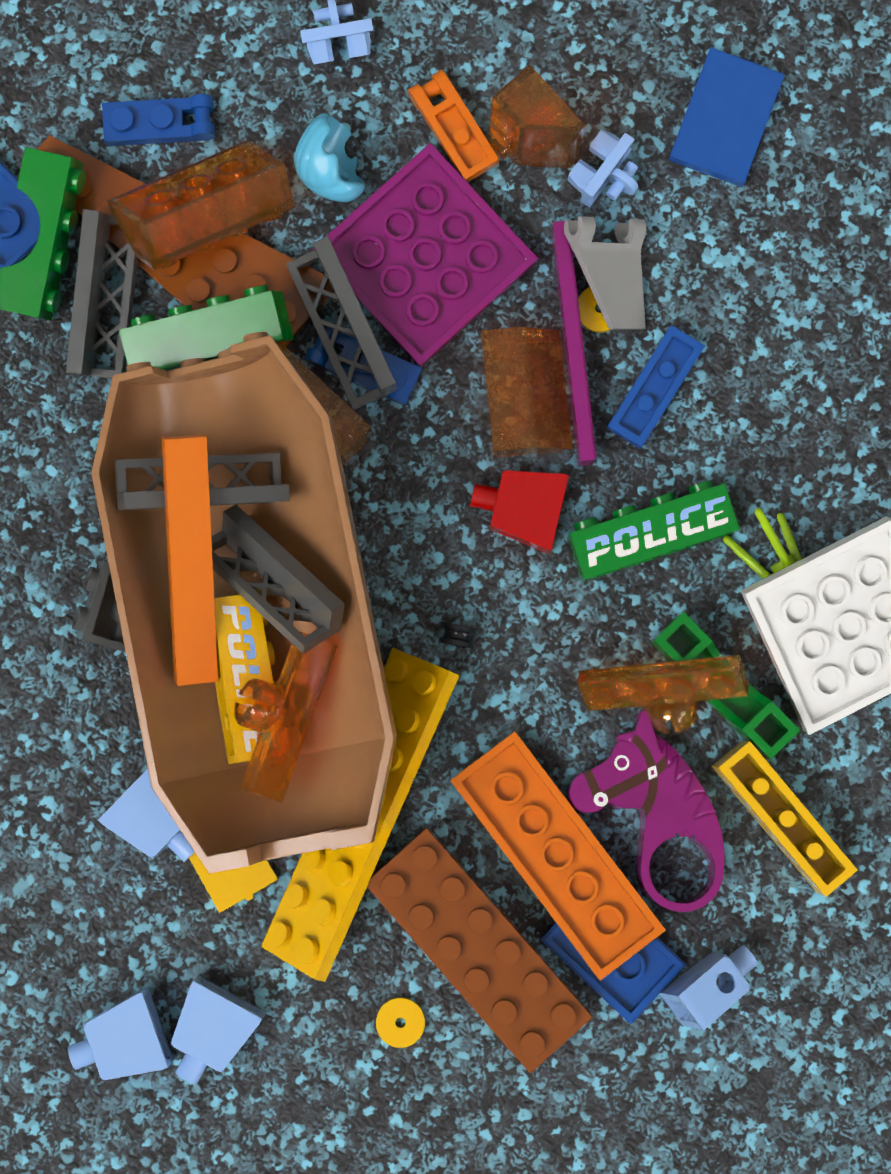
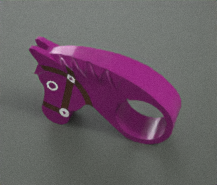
(660, 785)

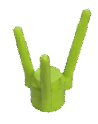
(785, 559)

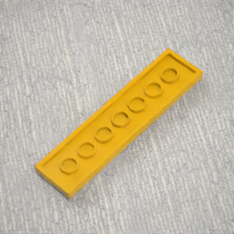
(332, 882)

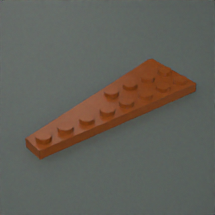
(222, 270)

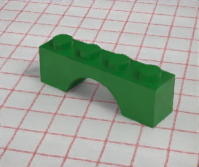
(53, 186)
(751, 716)

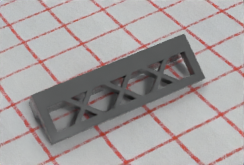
(89, 294)
(355, 317)
(218, 496)
(285, 578)

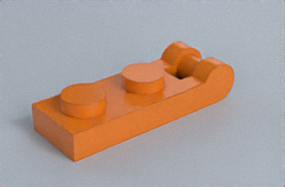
(454, 127)

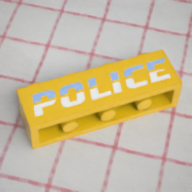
(240, 657)
(784, 818)

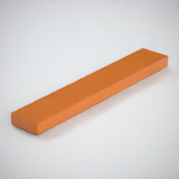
(190, 559)

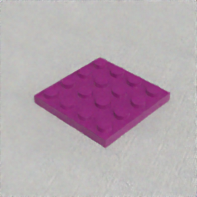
(428, 255)

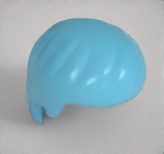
(323, 162)

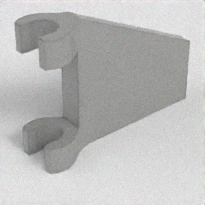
(612, 270)

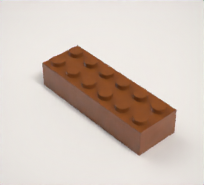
(478, 949)

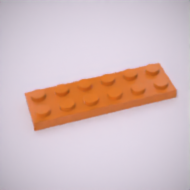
(557, 856)

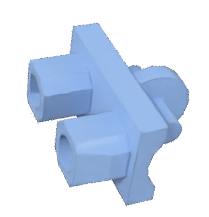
(319, 38)
(613, 153)

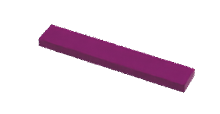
(573, 346)

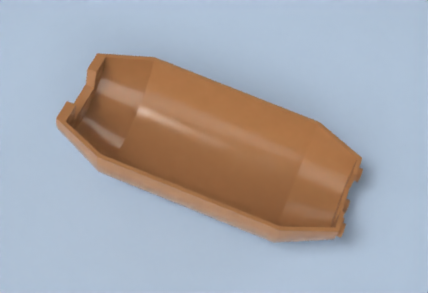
(246, 405)

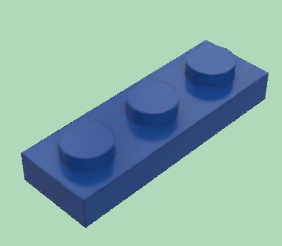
(655, 387)

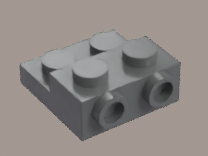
(99, 618)

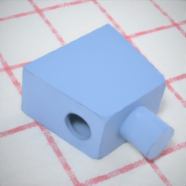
(145, 822)
(697, 997)
(212, 1028)
(124, 1039)

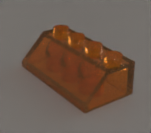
(203, 204)

